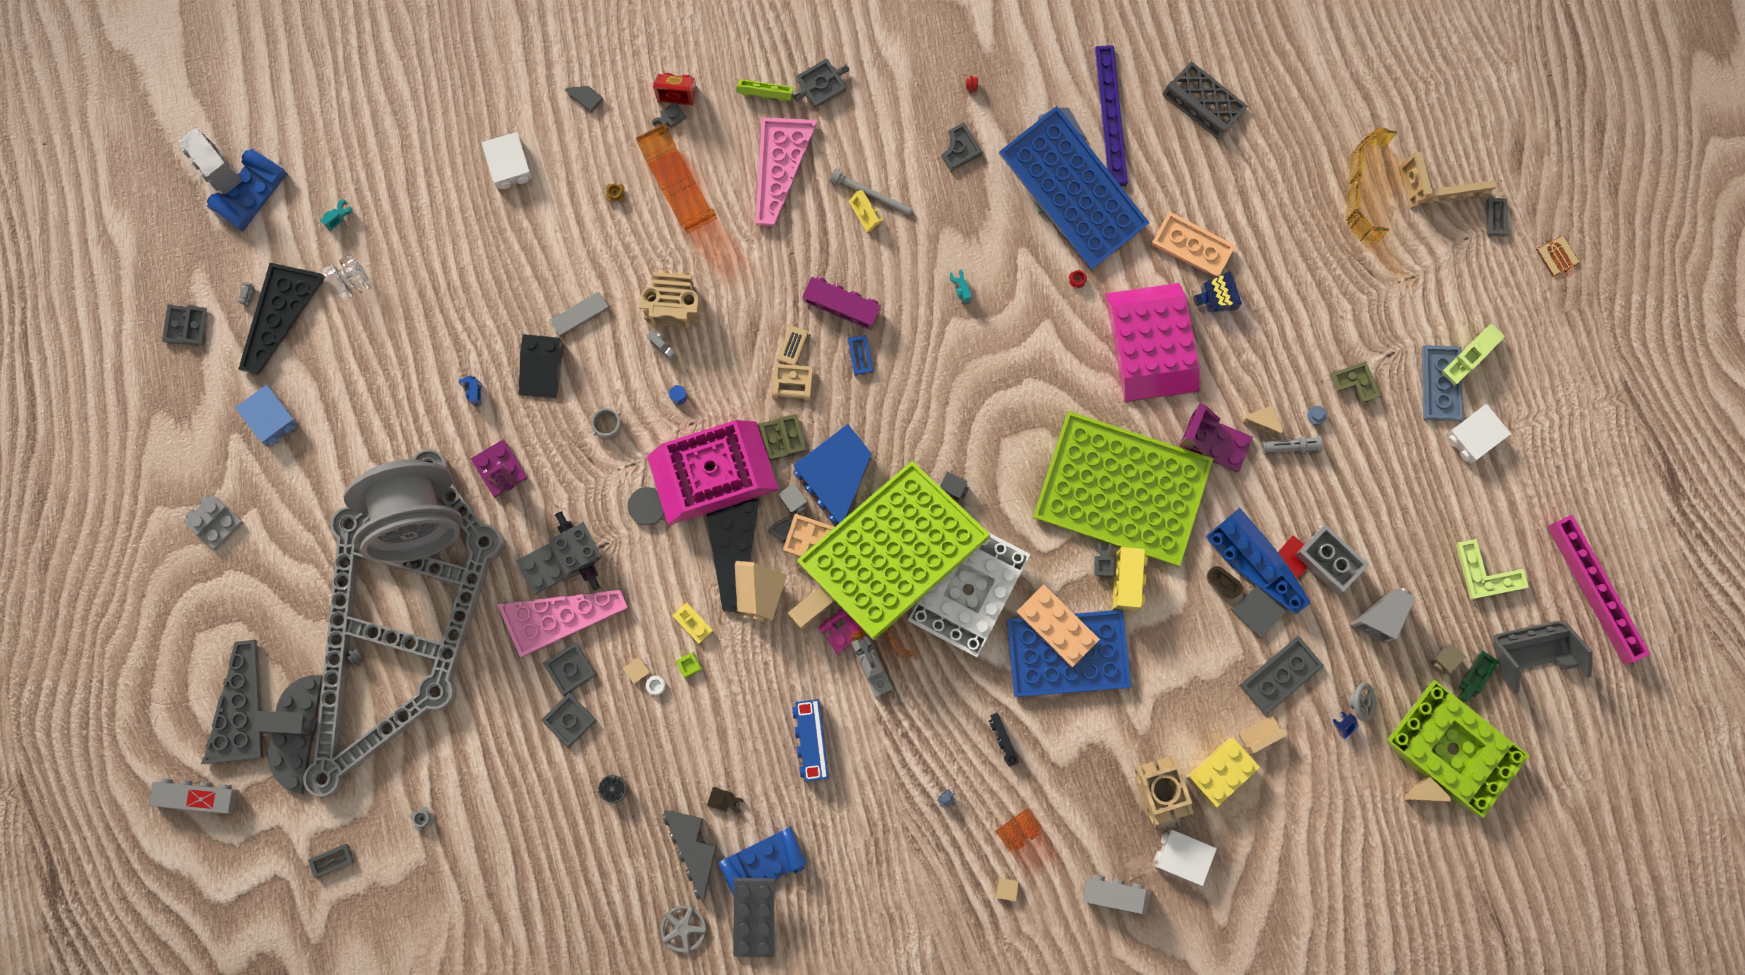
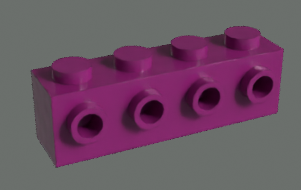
(841, 302)

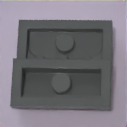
(184, 325)

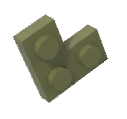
(1360, 378)

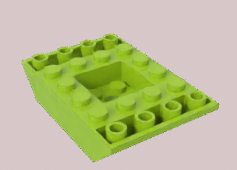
(1483, 757)

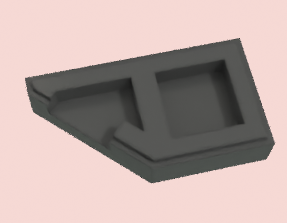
(585, 96)

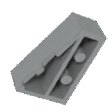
(1117, 895)

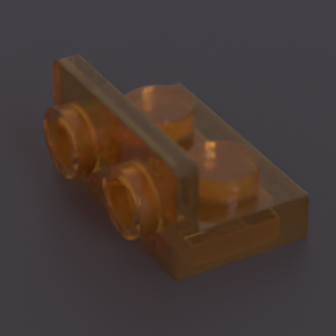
(1018, 830)

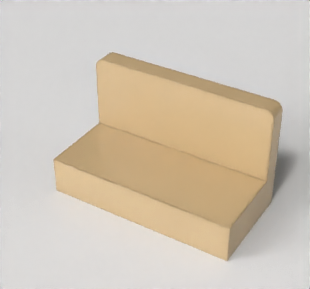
(1262, 734)

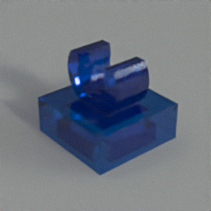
(1347, 725)

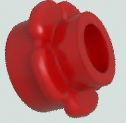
(972, 84)
(1077, 274)

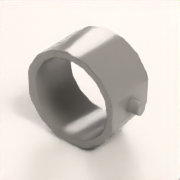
(598, 414)

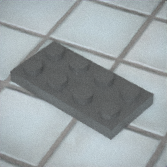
(753, 917)

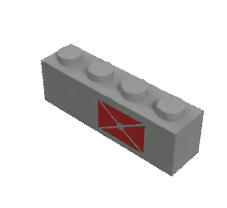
(193, 797)

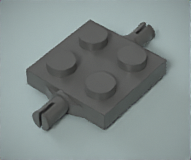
(821, 83)

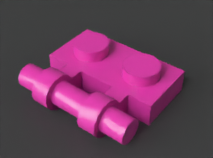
(841, 637)

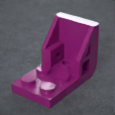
(1215, 440)

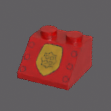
(674, 88)

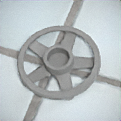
(683, 929)

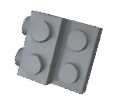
(212, 521)

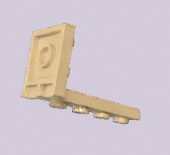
(1419, 190)

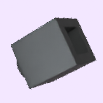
(954, 486)

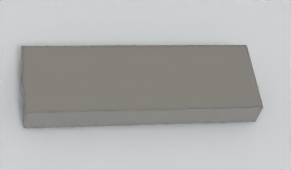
(579, 314)

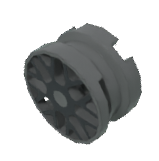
(612, 789)

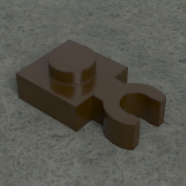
(722, 799)

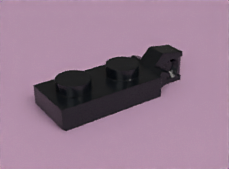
(1003, 741)

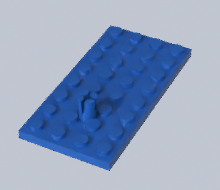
(1073, 187)

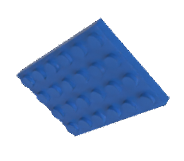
(1041, 671)

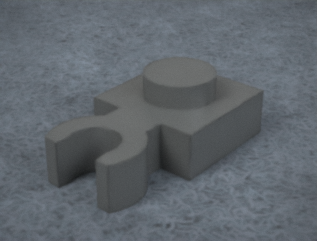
(671, 115)
(1104, 563)

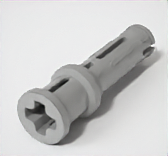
(1302, 445)

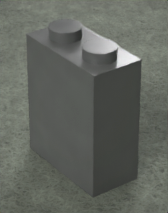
(284, 723)

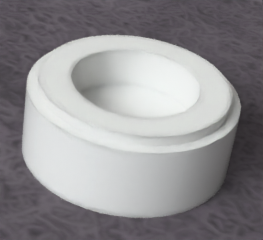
(655, 685)

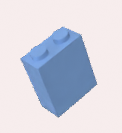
(267, 416)

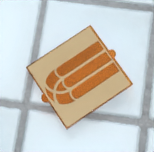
(1558, 256)

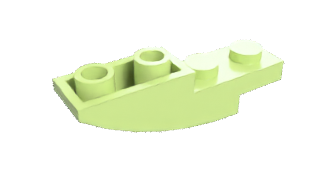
(1473, 354)

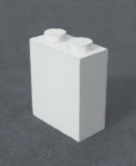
(507, 161)
(1477, 434)
(1184, 857)

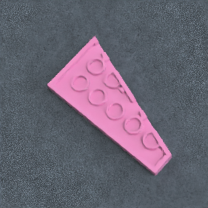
(781, 152)
(551, 619)

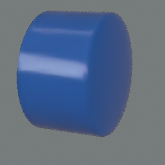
(678, 395)

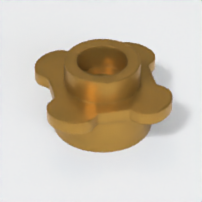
(611, 188)

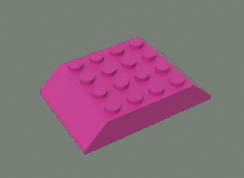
(1153, 342)

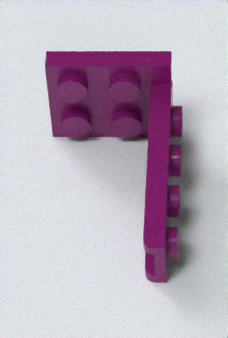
(499, 468)

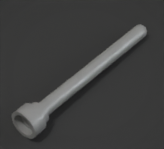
(838, 178)

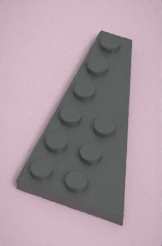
(233, 721)

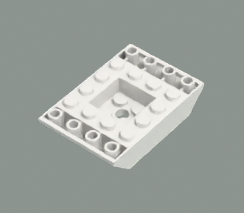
(970, 618)

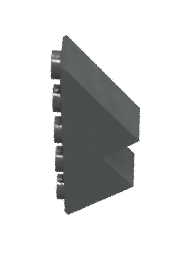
(696, 855)

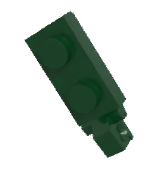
(1477, 676)

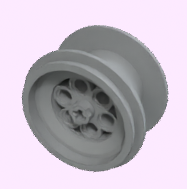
(403, 511)

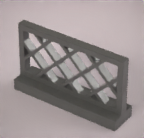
(1196, 108)

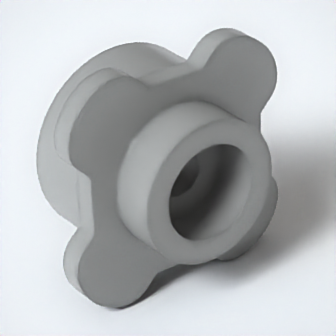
(415, 816)

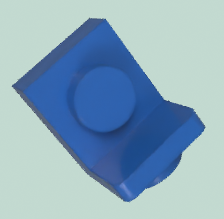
(473, 393)

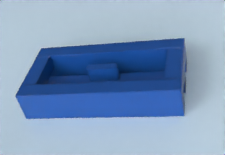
(863, 370)

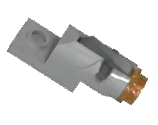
(870, 663)

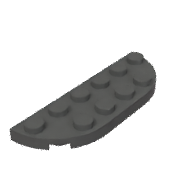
(291, 753)

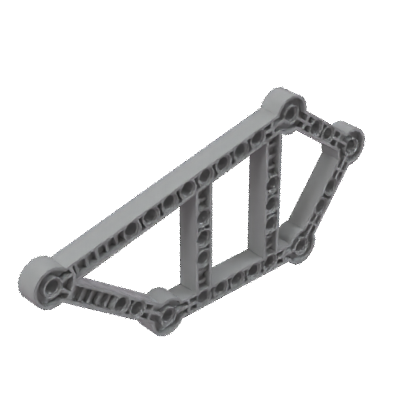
(326, 756)

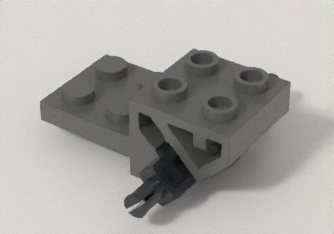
(564, 557)

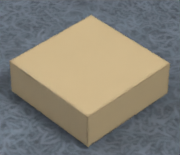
(636, 670)
(1007, 889)

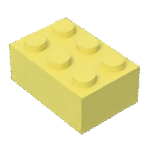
(1129, 579)
(1222, 772)

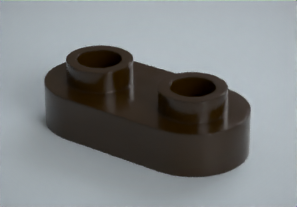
(1225, 580)

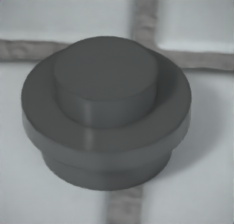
(354, 657)

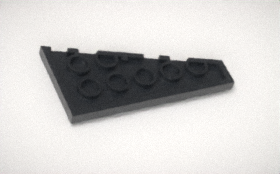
(280, 304)
(731, 541)

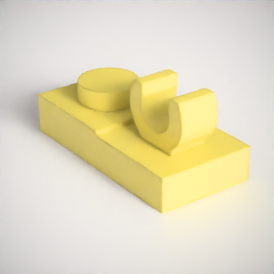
(864, 211)
(692, 623)

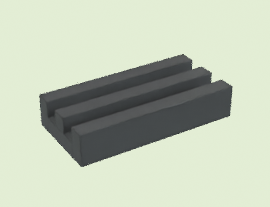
(1504, 216)
(347, 854)

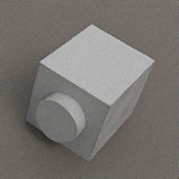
(793, 499)

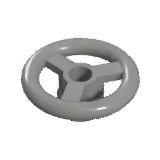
(1361, 702)

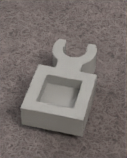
(659, 342)

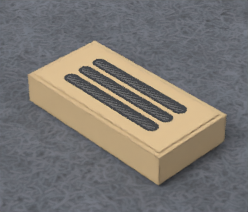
(792, 345)

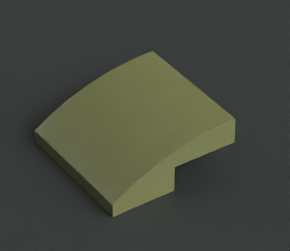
(782, 437)

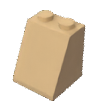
(757, 590)

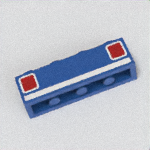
(811, 740)

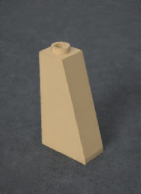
(811, 609)

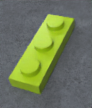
(765, 90)

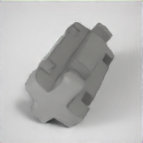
(246, 293)

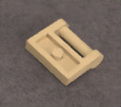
(795, 376)

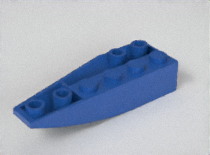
(1257, 560)

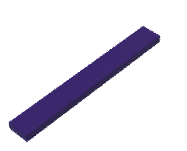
(1111, 113)

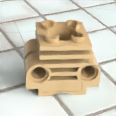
(671, 300)
(1179, 800)

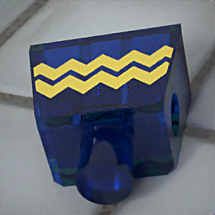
(1219, 294)

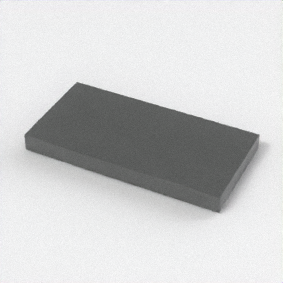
(1281, 675)

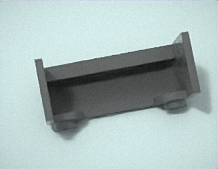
(1540, 646)

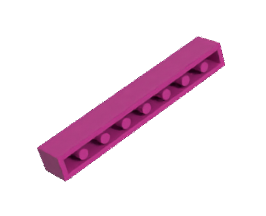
(1598, 590)

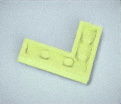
(1475, 576)

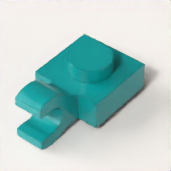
(335, 217)
(963, 290)

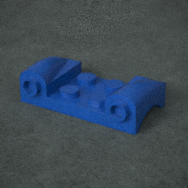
(246, 199)
(765, 859)

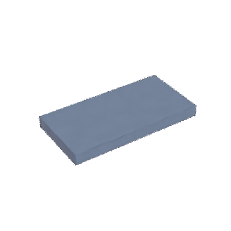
(1440, 397)

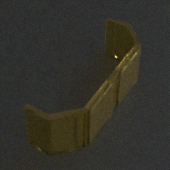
(1354, 218)

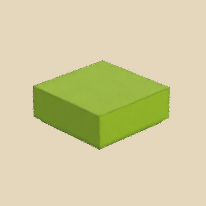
(688, 665)

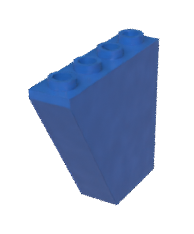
(835, 472)

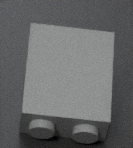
(1385, 616)

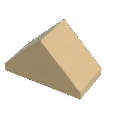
(1265, 420)
(1427, 790)

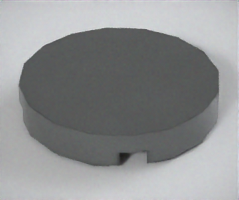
(645, 506)

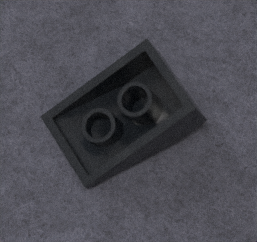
(540, 365)

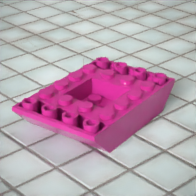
(739, 472)

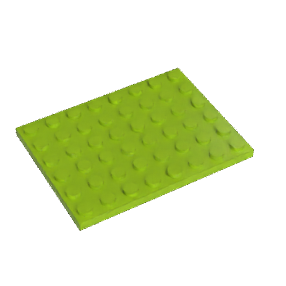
(1123, 488)
(893, 550)

